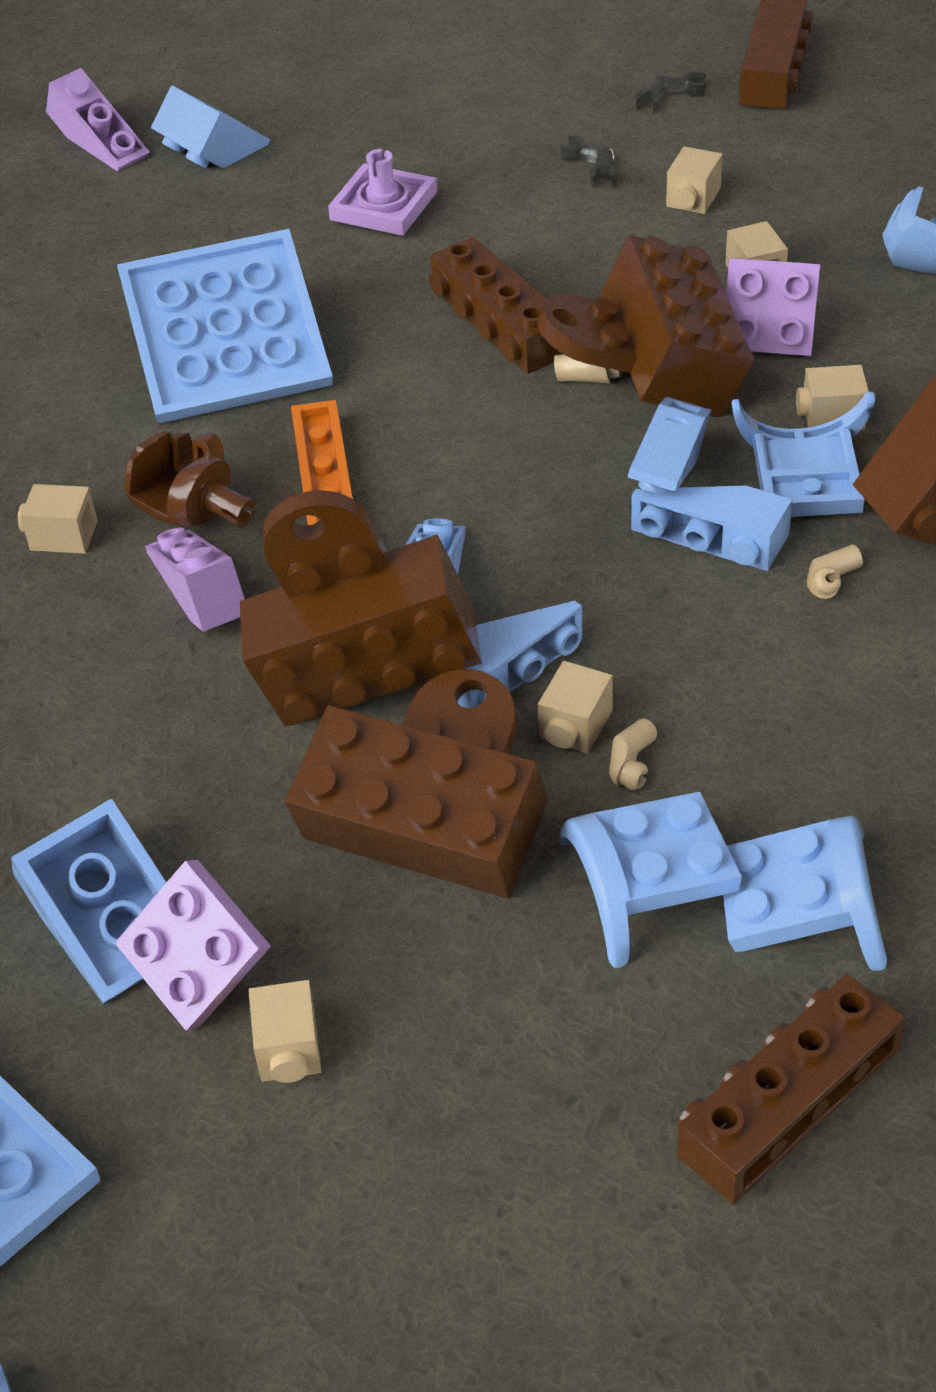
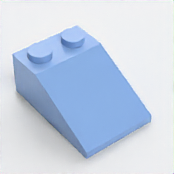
(88, 891)

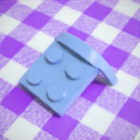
(810, 463)
(650, 860)
(802, 887)

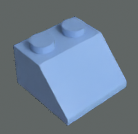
(204, 131)

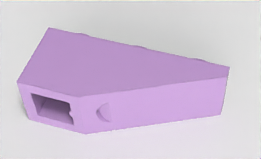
(92, 121)
(198, 576)

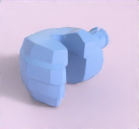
(911, 238)

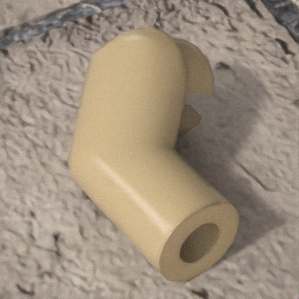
(826, 570)
(625, 749)

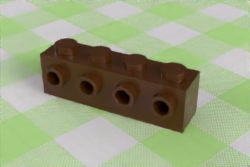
(775, 53)
(493, 301)
(788, 1087)

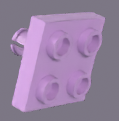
(382, 196)
(774, 304)
(192, 944)

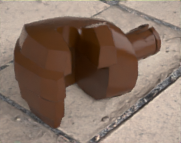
(184, 481)

